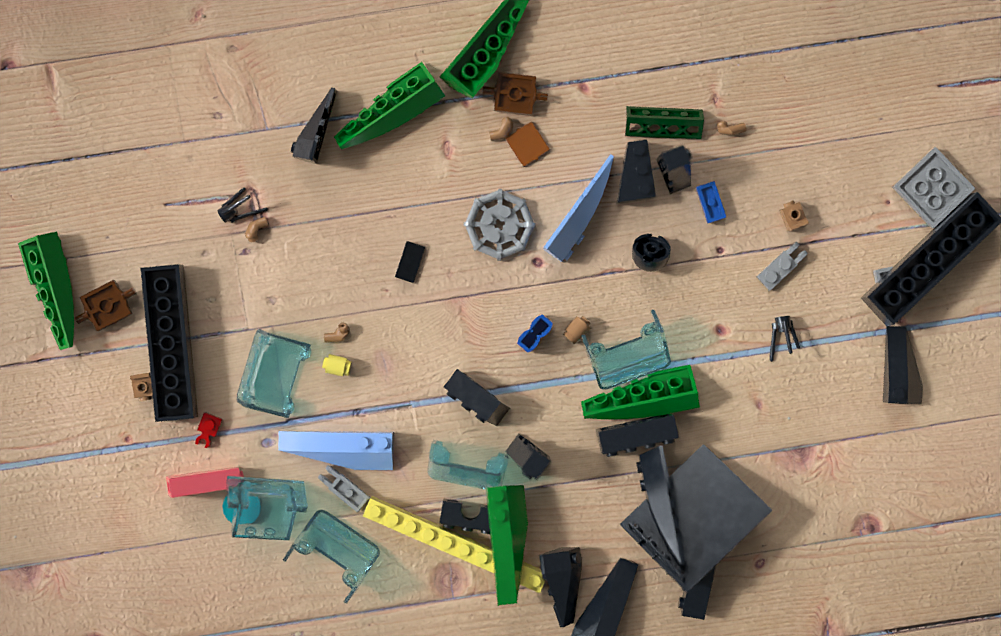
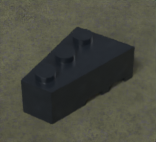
(676, 168)
(636, 174)
(475, 398)
(528, 457)

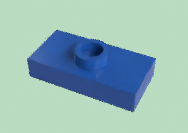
(710, 202)

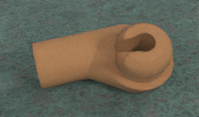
(731, 130)
(503, 131)
(253, 227)

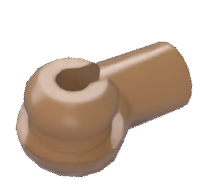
(339, 335)

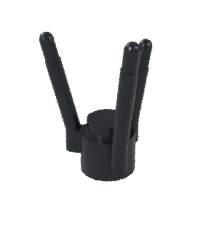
(228, 210)
(783, 324)

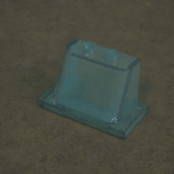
(264, 506)

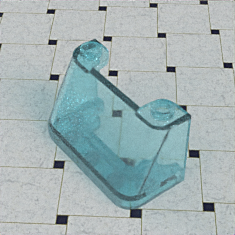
(271, 373)
(442, 470)

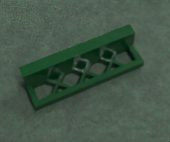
(664, 119)

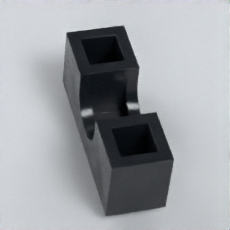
(452, 516)

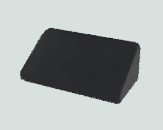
(410, 262)

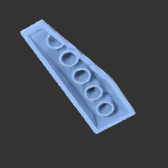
(579, 216)
(343, 448)

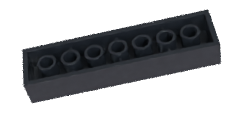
(932, 259)
(169, 342)

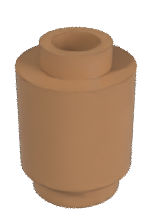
(576, 328)

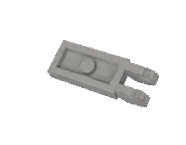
(780, 267)
(345, 489)

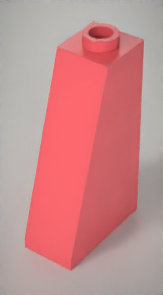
(200, 482)

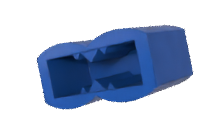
(539, 328)

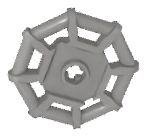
(495, 234)

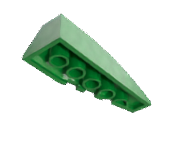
(484, 50)
(401, 102)
(49, 273)
(655, 395)
(508, 536)

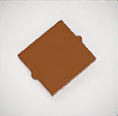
(527, 144)

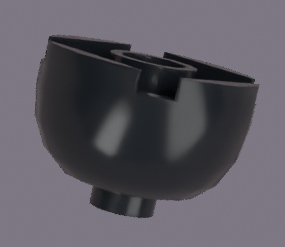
(650, 252)

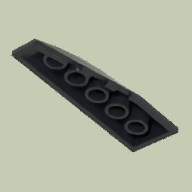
(657, 491)
(607, 606)

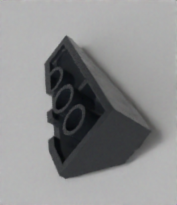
(312, 136)
(901, 374)
(563, 573)

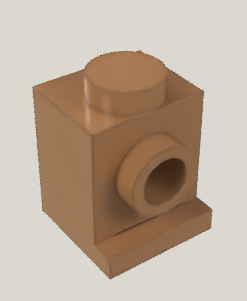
(790, 222)
(142, 379)

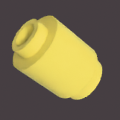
(336, 365)

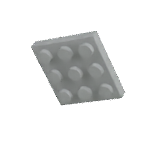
(933, 187)

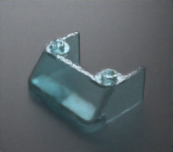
(631, 358)
(338, 544)

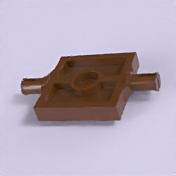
(515, 93)
(105, 305)

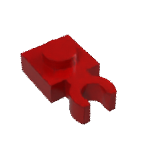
(209, 427)

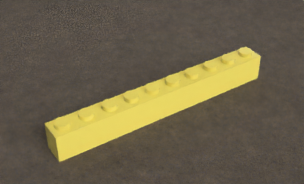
(444, 539)

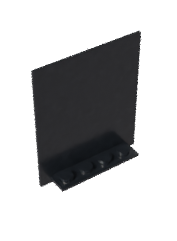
(712, 517)

